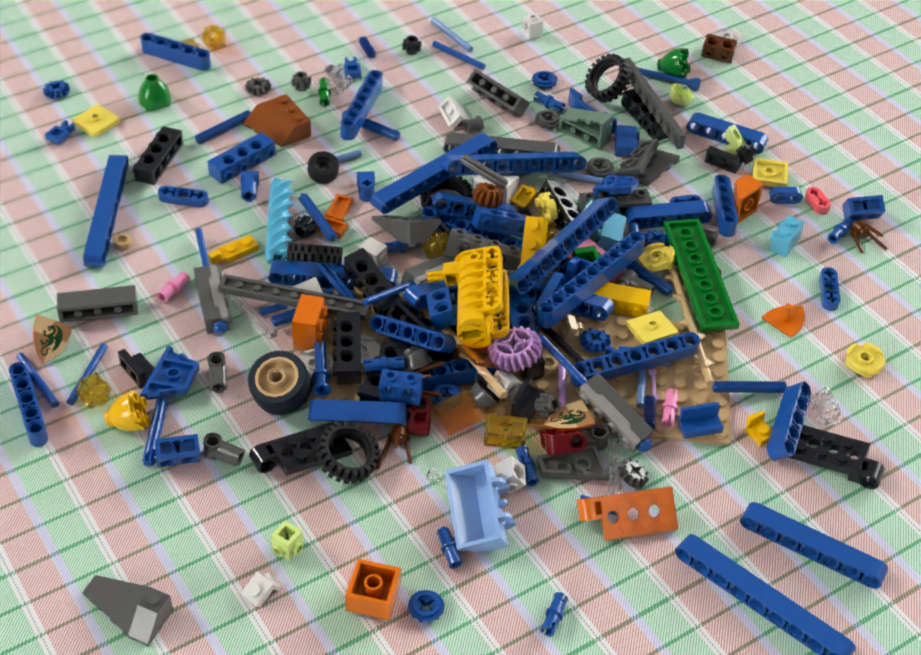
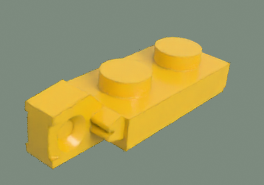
(234, 250)

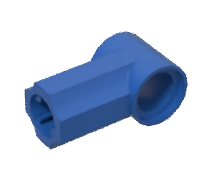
(249, 184)

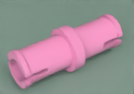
(173, 287)
(669, 408)

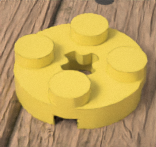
(547, 208)
(664, 261)
(855, 362)

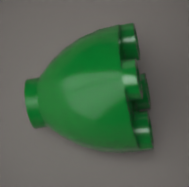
(675, 63)
(154, 93)

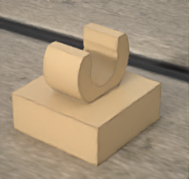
(569, 328)

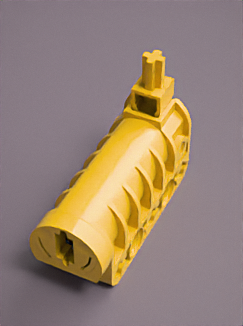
(480, 294)

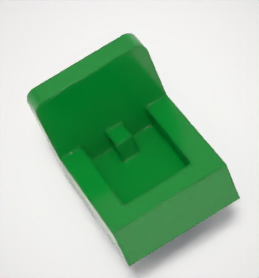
(588, 253)

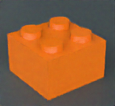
(309, 322)
(373, 589)

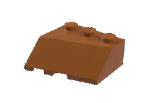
(280, 121)

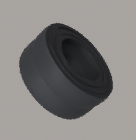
(323, 158)

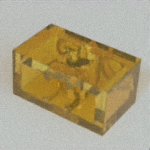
(505, 431)

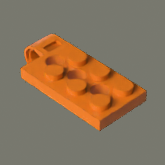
(599, 507)

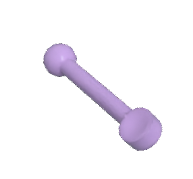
(652, 372)

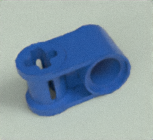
(366, 184)

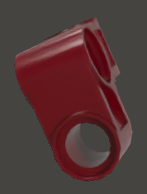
(419, 420)
(559, 441)

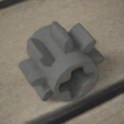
(301, 81)
(546, 404)

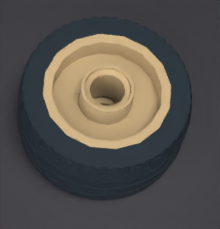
(279, 382)

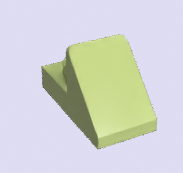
(734, 138)

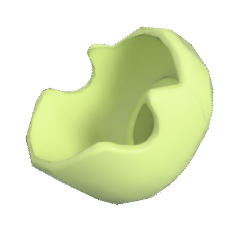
(679, 96)

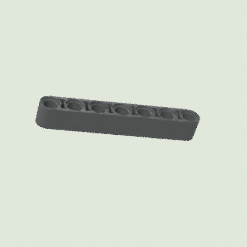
(504, 145)

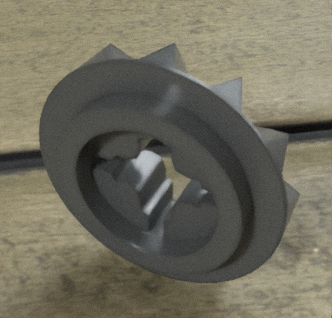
(258, 86)
(543, 119)
(595, 163)
(635, 479)

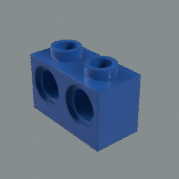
(864, 207)
(442, 308)
(401, 387)
(177, 450)

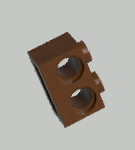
(719, 48)

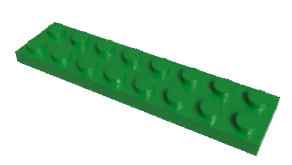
(701, 276)

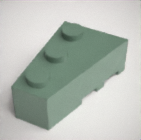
(587, 126)

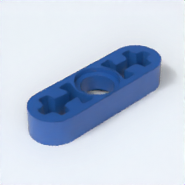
(167, 193)
(555, 283)
(826, 294)

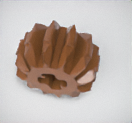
(488, 195)

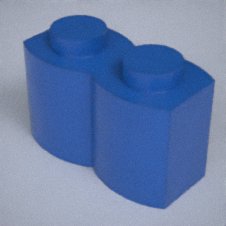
(626, 140)

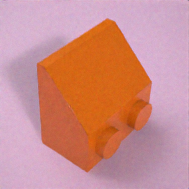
(747, 196)

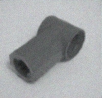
(631, 279)
(217, 372)
(595, 435)
(216, 448)

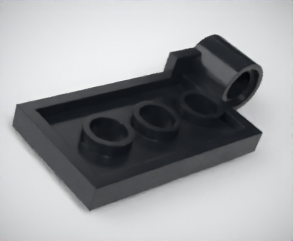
(269, 453)
(861, 470)

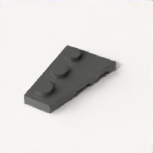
(658, 163)

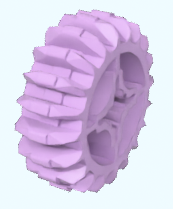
(516, 349)

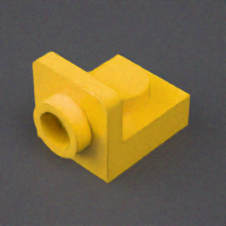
(524, 196)
(758, 428)

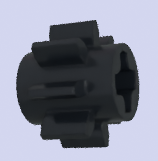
(411, 45)
(746, 153)
(304, 226)

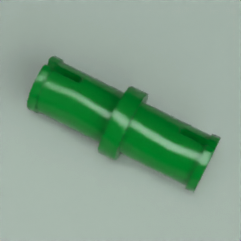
(324, 92)

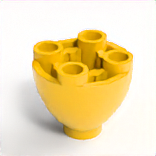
(128, 413)

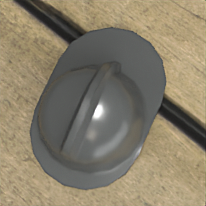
(416, 357)
(482, 394)

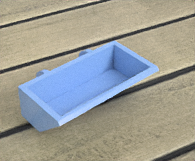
(478, 507)

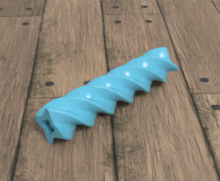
(278, 220)

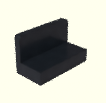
(722, 159)
(136, 367)
(524, 400)

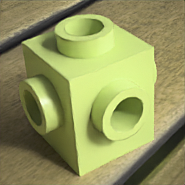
(287, 541)

